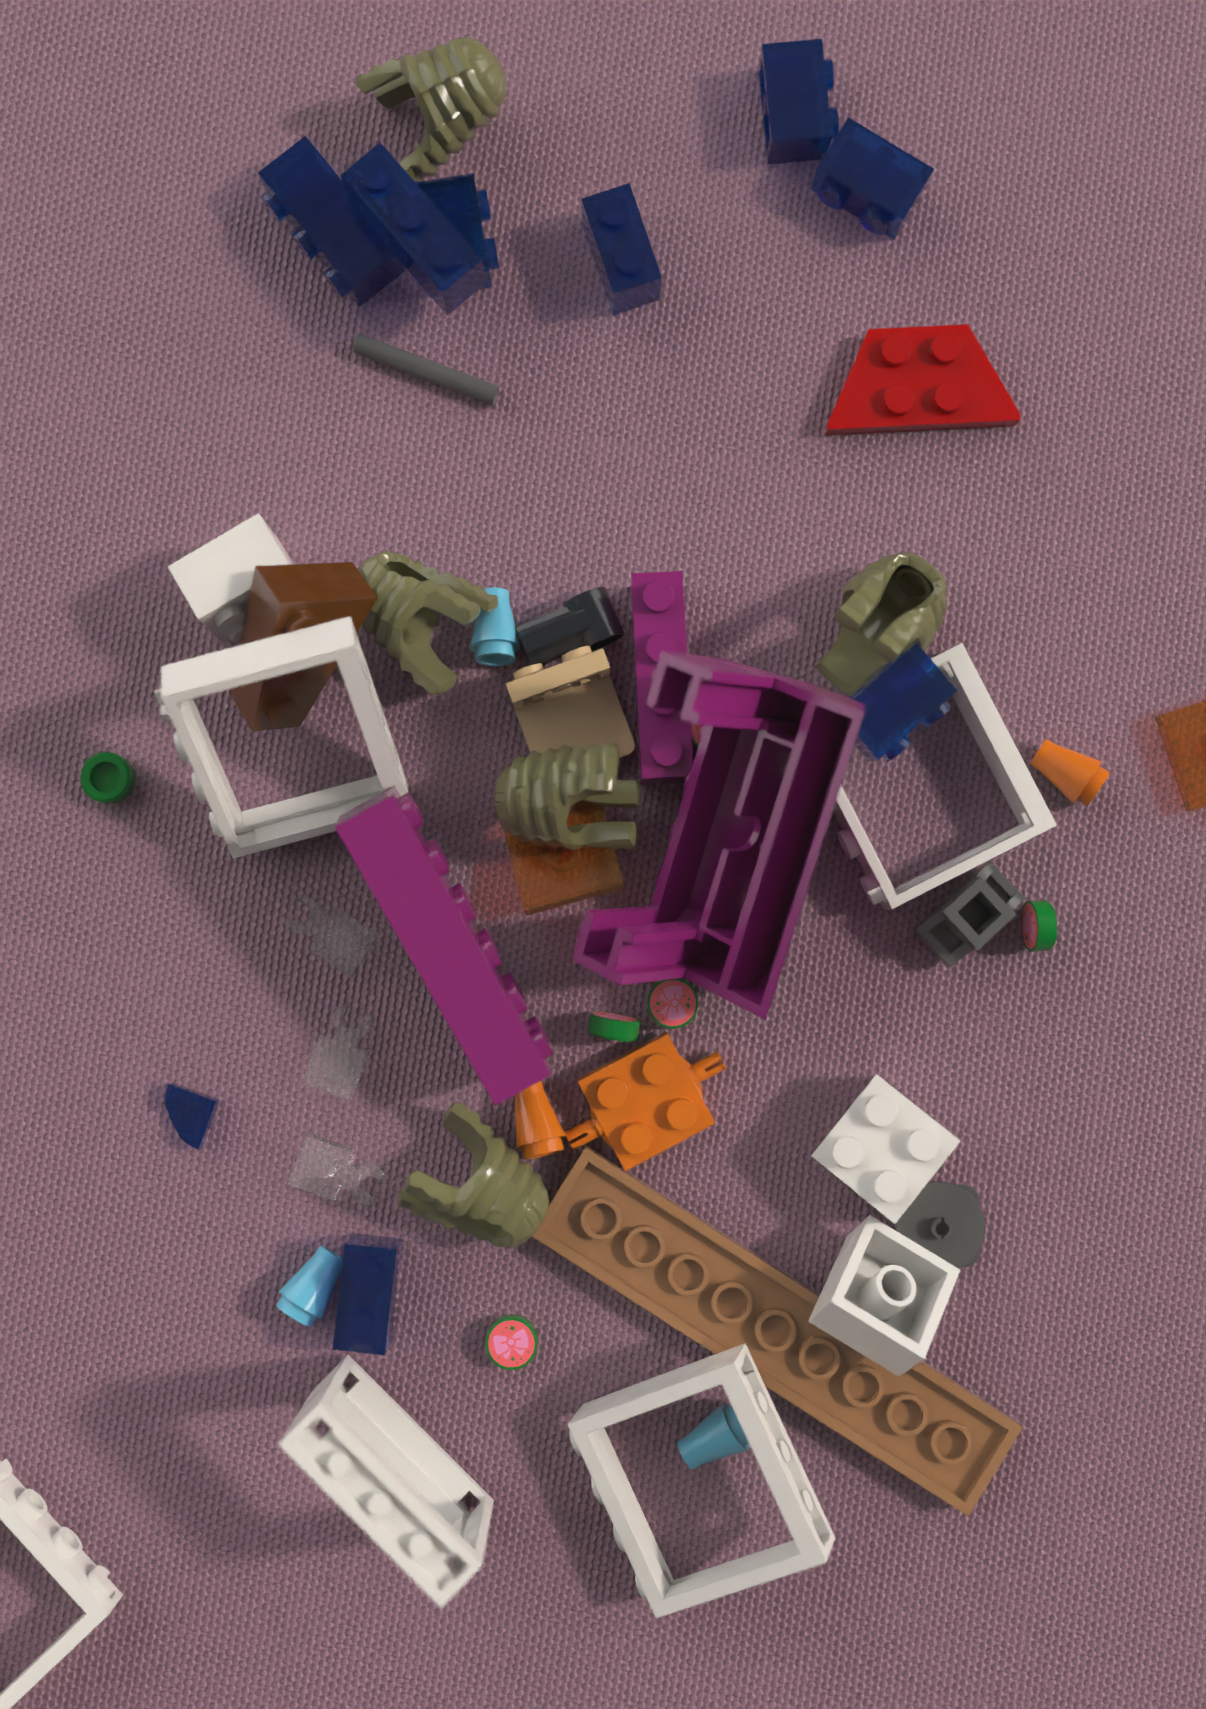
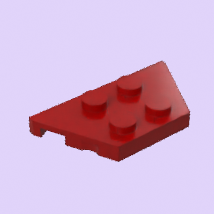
(921, 383)

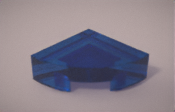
(190, 1113)

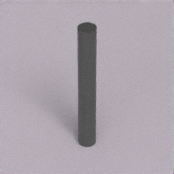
(426, 369)

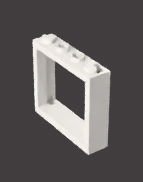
(259, 660)
(1007, 769)
(774, 1454)
(392, 1480)
(62, 1556)

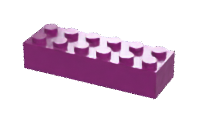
(444, 944)

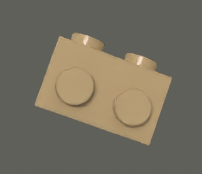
(570, 704)

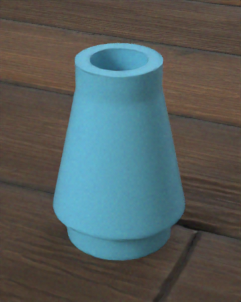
(495, 633)
(311, 1287)
(714, 1438)

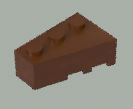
(286, 601)

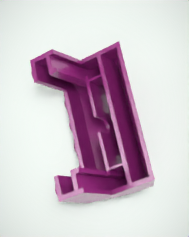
(742, 835)

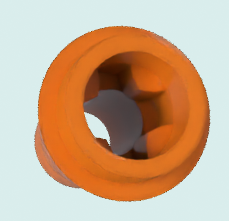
(1070, 771)
(536, 1124)

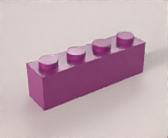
(659, 627)

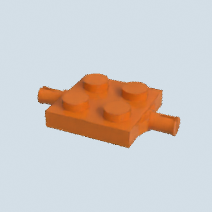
(645, 1101)

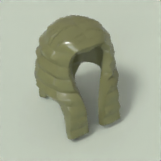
(456, 90)
(408, 609)
(881, 615)
(540, 789)
(497, 1203)

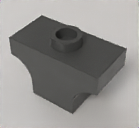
(970, 915)

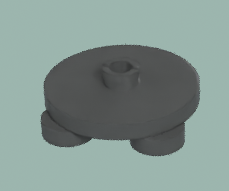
(946, 1222)

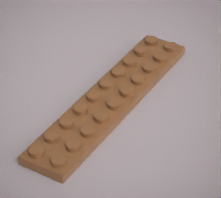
(734, 1297)

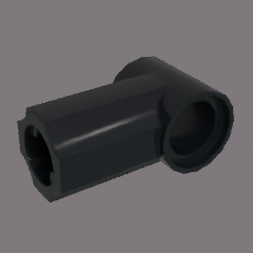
(583, 621)

